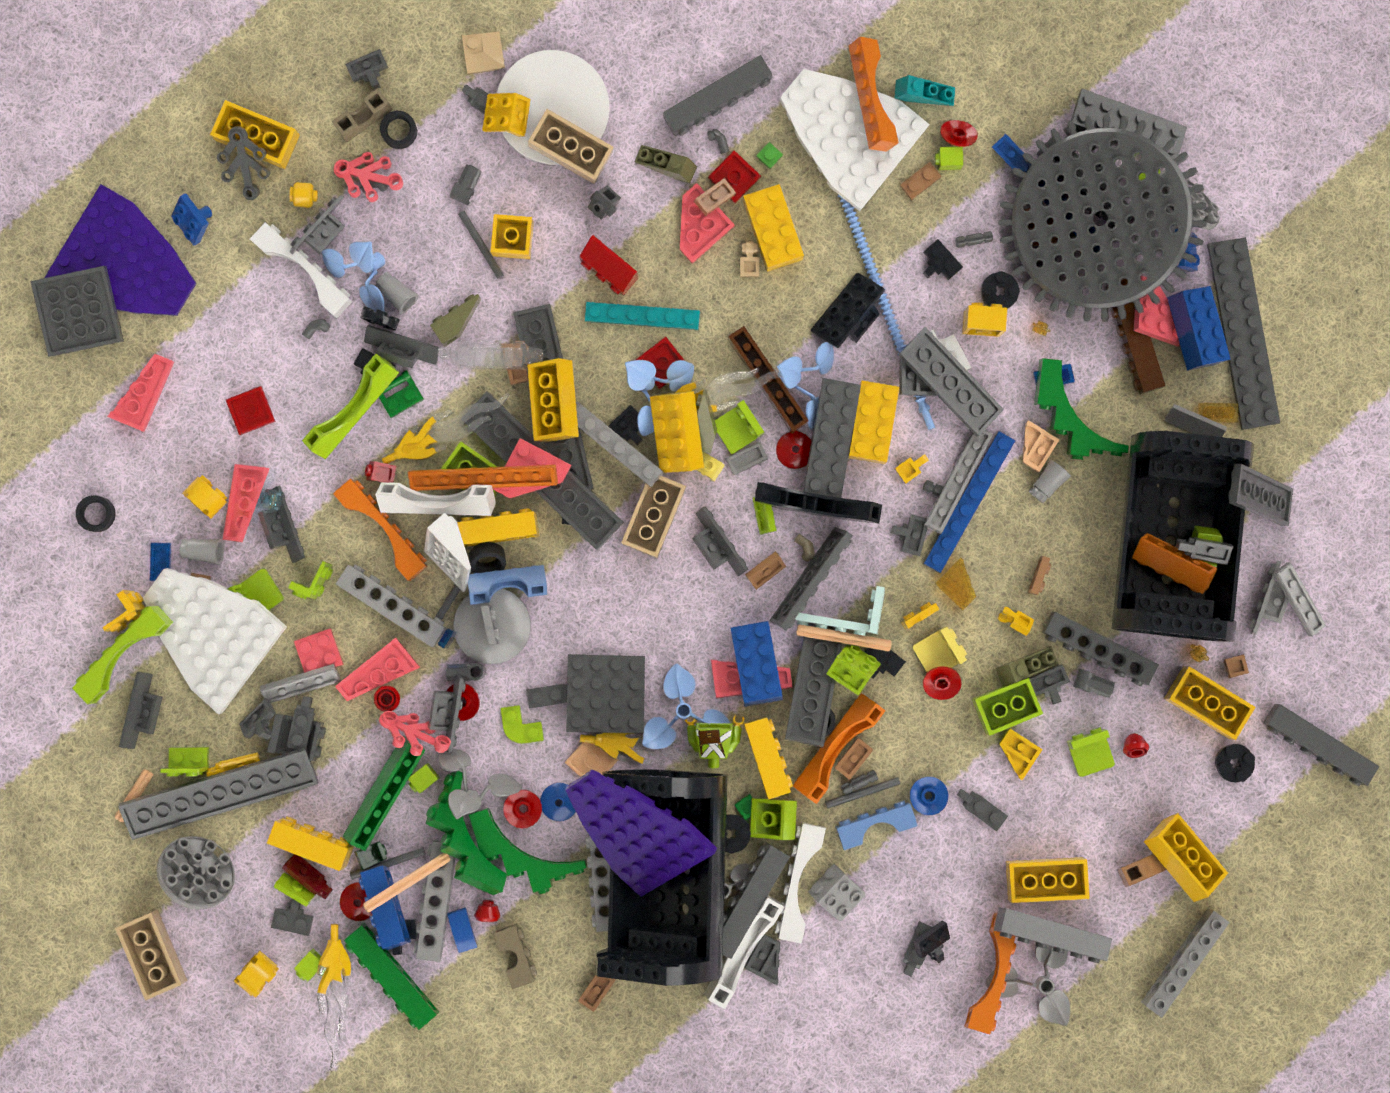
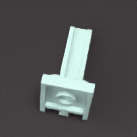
(842, 625)

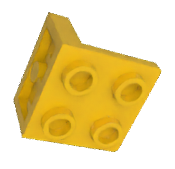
(506, 113)

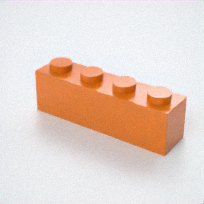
(1174, 563)

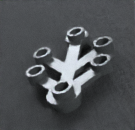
(243, 160)

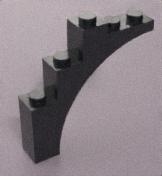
(818, 504)

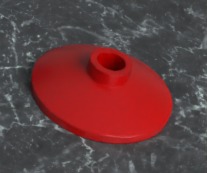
(958, 133)
(785, 453)
(942, 689)
(472, 704)
(522, 819)
(348, 906)

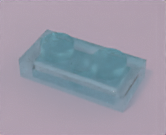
(270, 499)

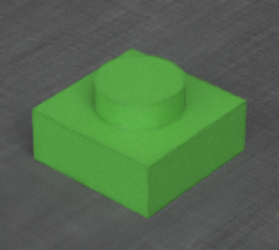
(769, 155)

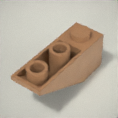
(1140, 870)

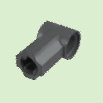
(465, 186)
(465, 671)
(1090, 682)

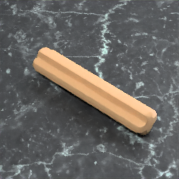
(137, 789)

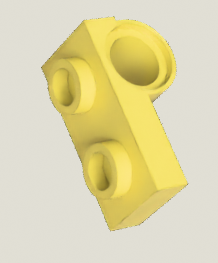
(711, 468)

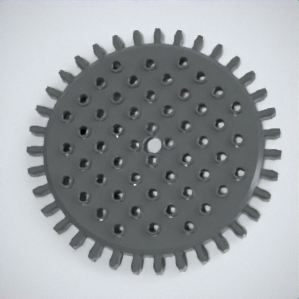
(1171, 243)

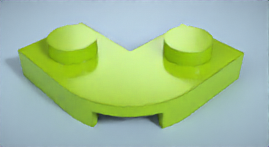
(516, 730)

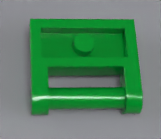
(402, 399)

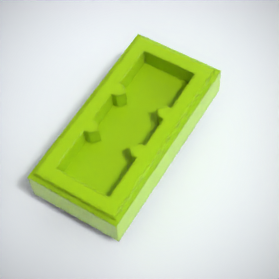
(764, 517)
(293, 889)

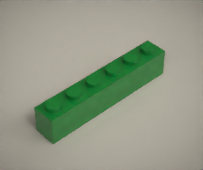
(381, 796)
(391, 976)

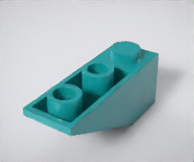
(923, 91)

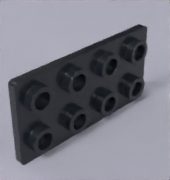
(850, 312)

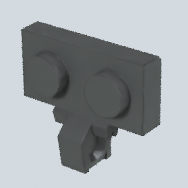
(368, 68)
(912, 534)
(1050, 682)
(258, 721)
(292, 919)

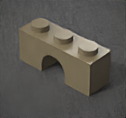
(353, 123)
(511, 939)

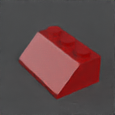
(608, 266)

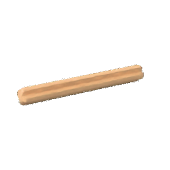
(843, 637)
(406, 882)

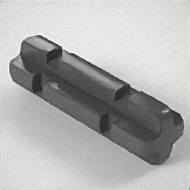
(974, 239)
(935, 489)
(859, 782)

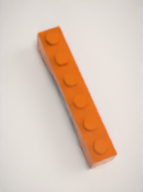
(879, 128)
(406, 559)
(815, 777)
(982, 1013)

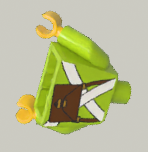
(714, 740)

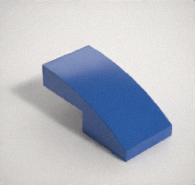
(462, 930)

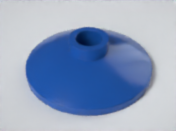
(936, 802)
(549, 807)

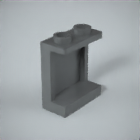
(280, 735)

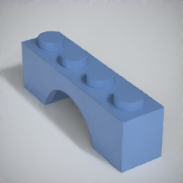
(528, 579)
(852, 832)

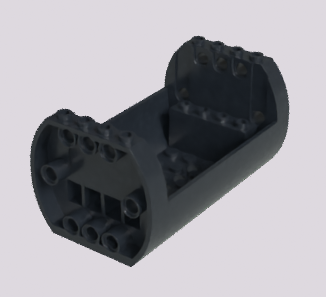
(1199, 475)
(651, 933)

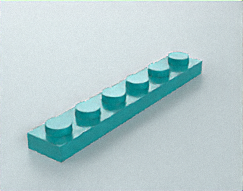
(642, 316)

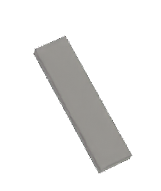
(1299, 599)
(300, 683)

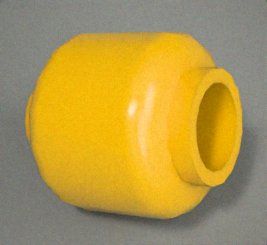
(303, 195)

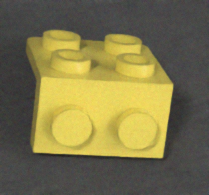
(940, 650)

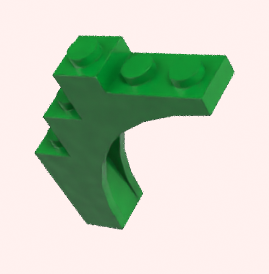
(1051, 394)
(456, 842)
(516, 861)

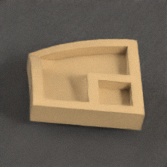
(483, 52)

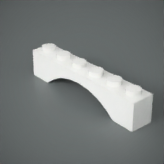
(272, 244)
(401, 499)
(809, 842)
(723, 988)

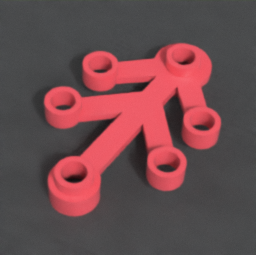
(366, 174)
(412, 731)

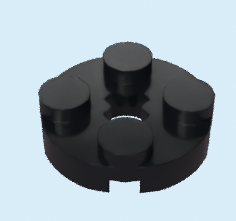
(1004, 280)
(379, 318)
(1229, 753)
(742, 832)

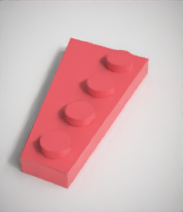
(140, 400)
(244, 495)
(381, 668)
(728, 682)

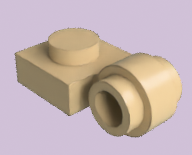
(749, 265)

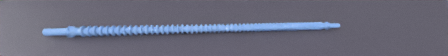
(923, 407)

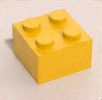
(512, 236)
(984, 320)

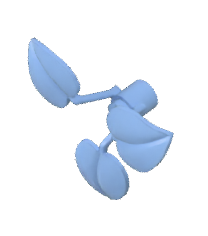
(367, 261)
(791, 375)
(642, 377)
(677, 683)

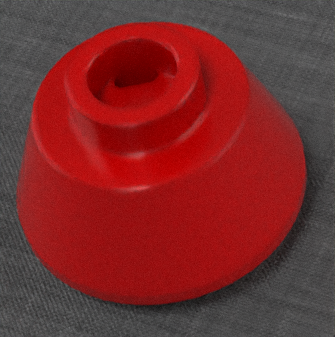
(388, 704)
(1135, 746)
(487, 912)

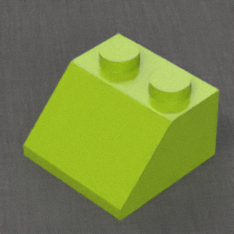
(773, 819)

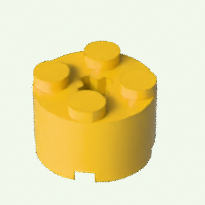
(205, 497)
(255, 973)

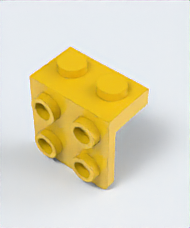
(133, 603)

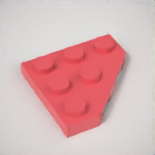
(700, 231)
(1156, 319)
(530, 455)

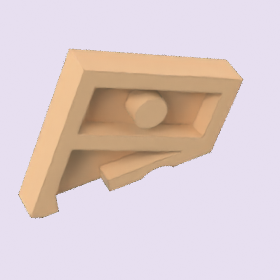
(1037, 446)

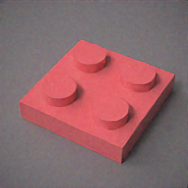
(318, 650)

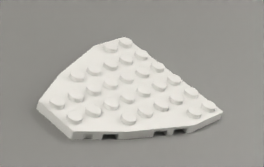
(834, 134)
(213, 634)

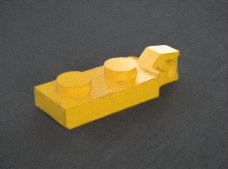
(233, 763)

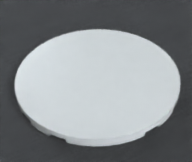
(563, 86)

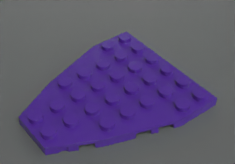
(139, 260)
(634, 835)

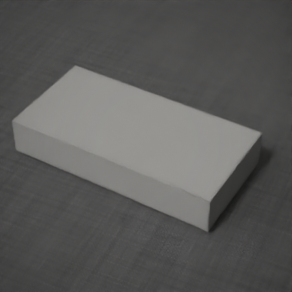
(746, 458)

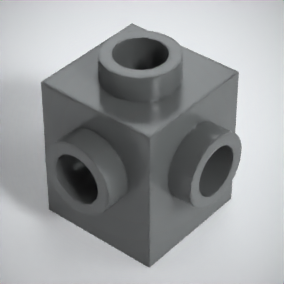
(604, 202)

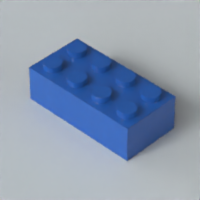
(1198, 328)
(756, 663)
(389, 916)

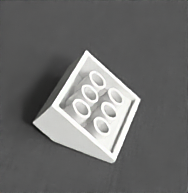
(447, 550)

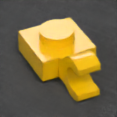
(910, 469)
(1018, 620)

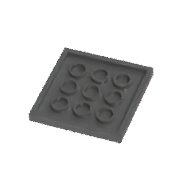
(77, 311)
(605, 694)

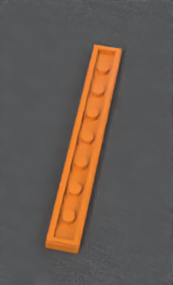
(496, 476)

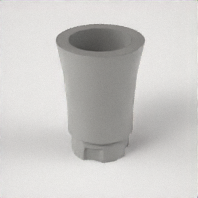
(396, 292)
(1049, 481)
(203, 550)

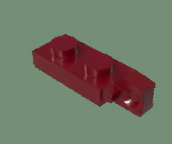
(307, 876)

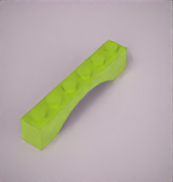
(326, 436)
(97, 680)

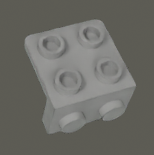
(837, 892)

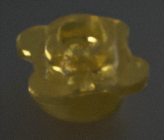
(1041, 328)
(1198, 653)

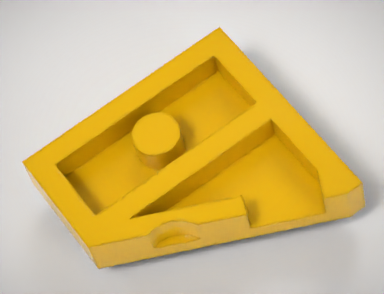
(926, 610)
(1019, 752)

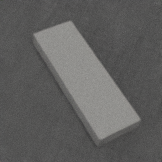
(1194, 422)

